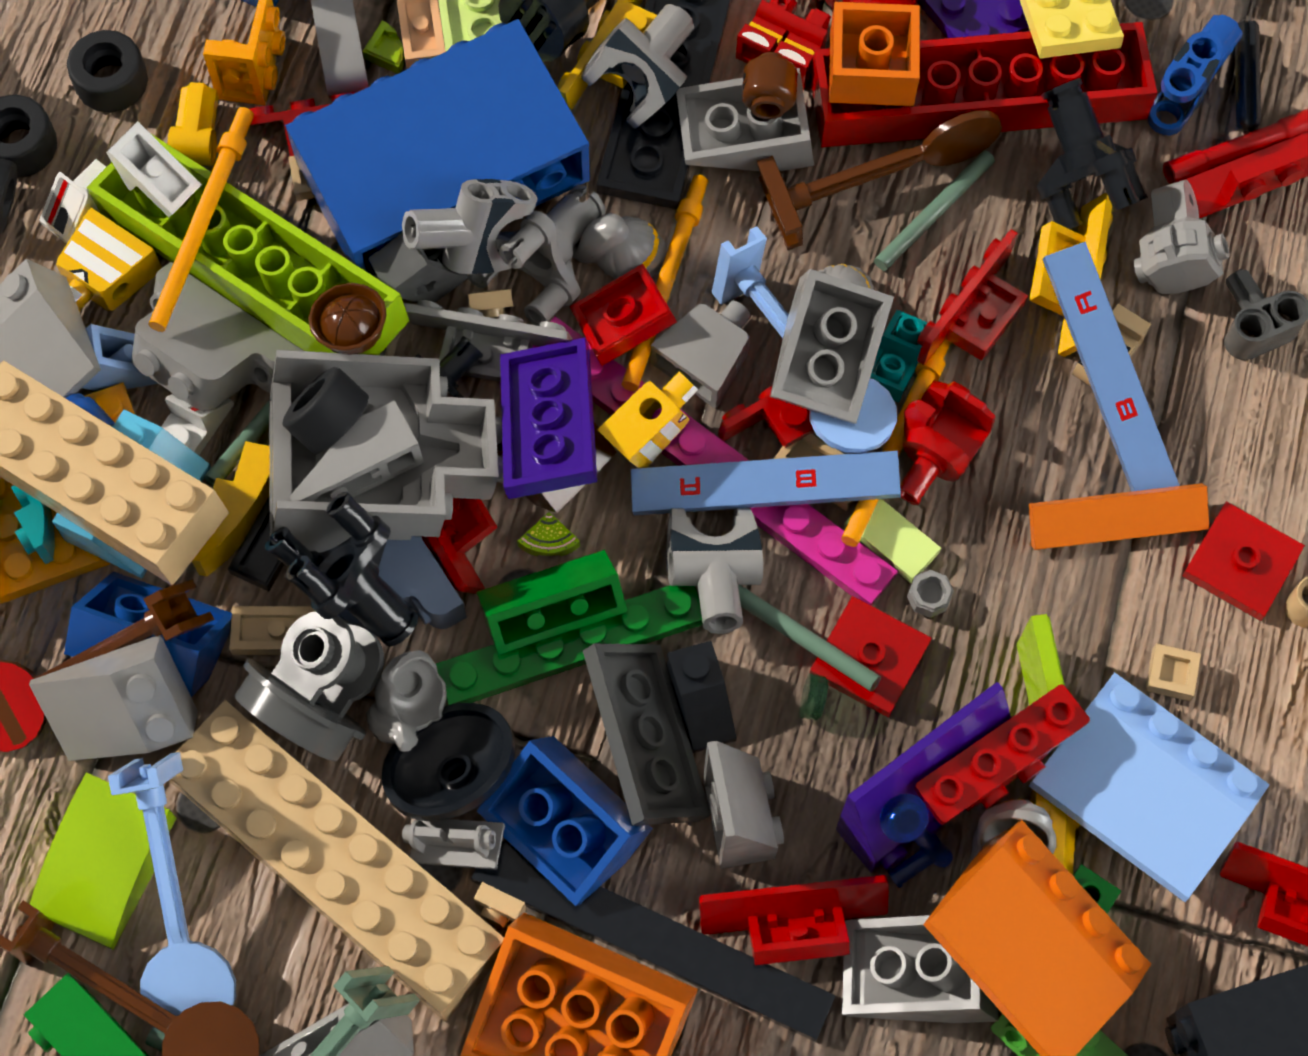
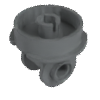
(314, 684)

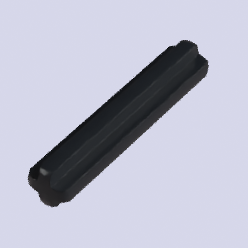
(1248, 77)

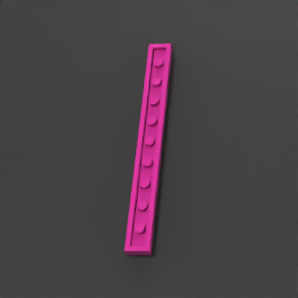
(794, 526)

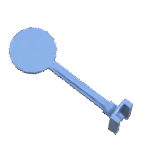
(740, 274)
(185, 969)

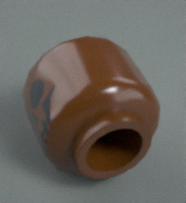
(769, 85)

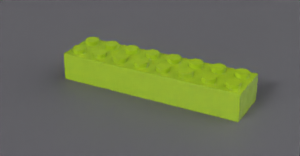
(246, 255)

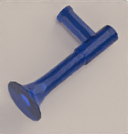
(905, 820)

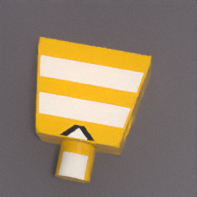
(105, 262)
(634, 430)

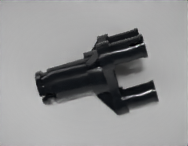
(1084, 154)
(348, 573)

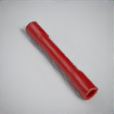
(1204, 160)

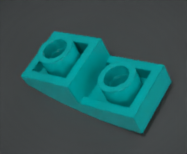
(898, 354)
(37, 526)

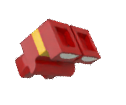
(782, 32)

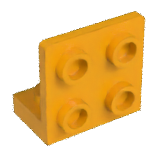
(248, 70)

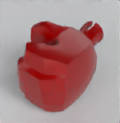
(942, 436)

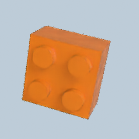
(874, 54)

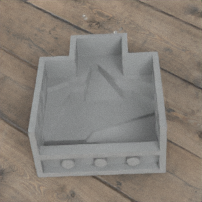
(453, 434)

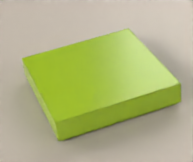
(1039, 658)

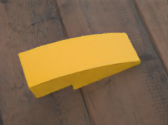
(243, 500)

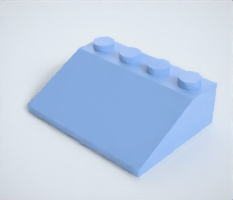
(1150, 787)

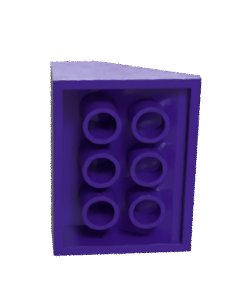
(862, 809)

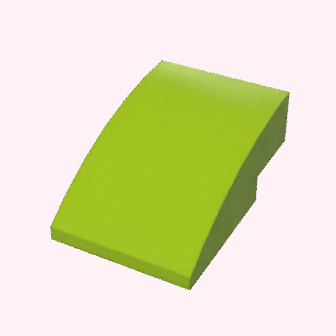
(96, 863)

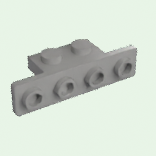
(487, 334)

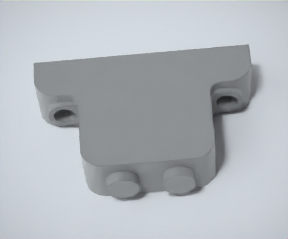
(206, 347)

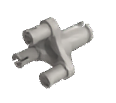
(546, 250)

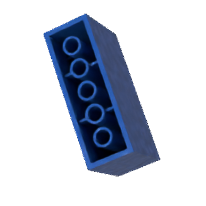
(427, 130)

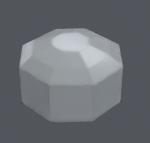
(930, 593)

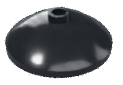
(452, 765)

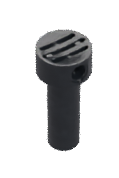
(549, 23)

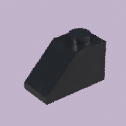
(701, 695)

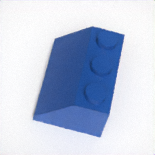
(120, 603)
(563, 819)

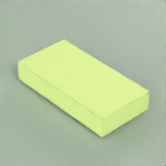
(898, 541)

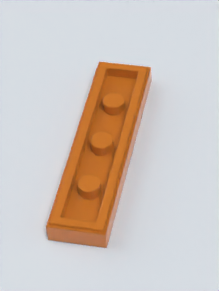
(1119, 516)

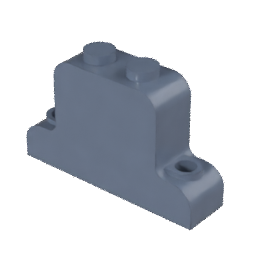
(420, 582)

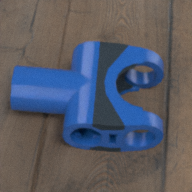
(1192, 72)

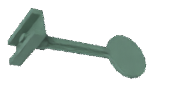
(368, 1001)

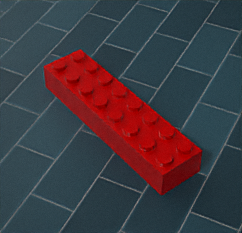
(996, 76)

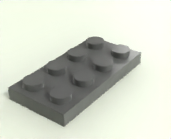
(646, 734)

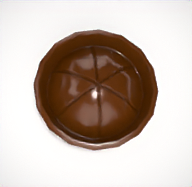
(348, 318)

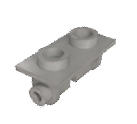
(455, 842)

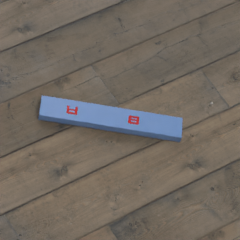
(1109, 369)
(766, 483)

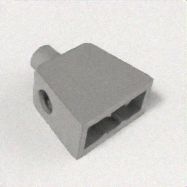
(705, 349)

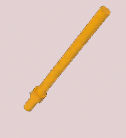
(230, 150)
(687, 217)
(925, 375)

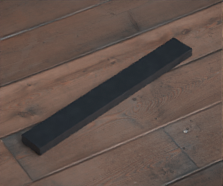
(667, 946)

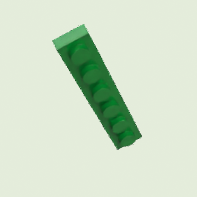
(647, 620)

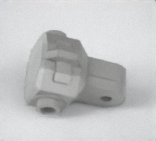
(1180, 247)

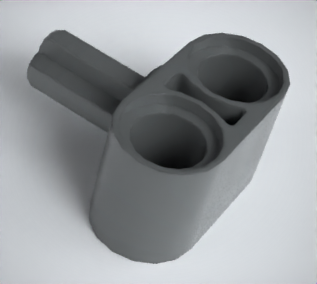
(1262, 318)

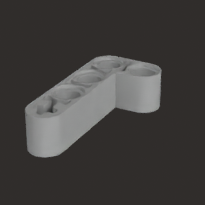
(339, 46)

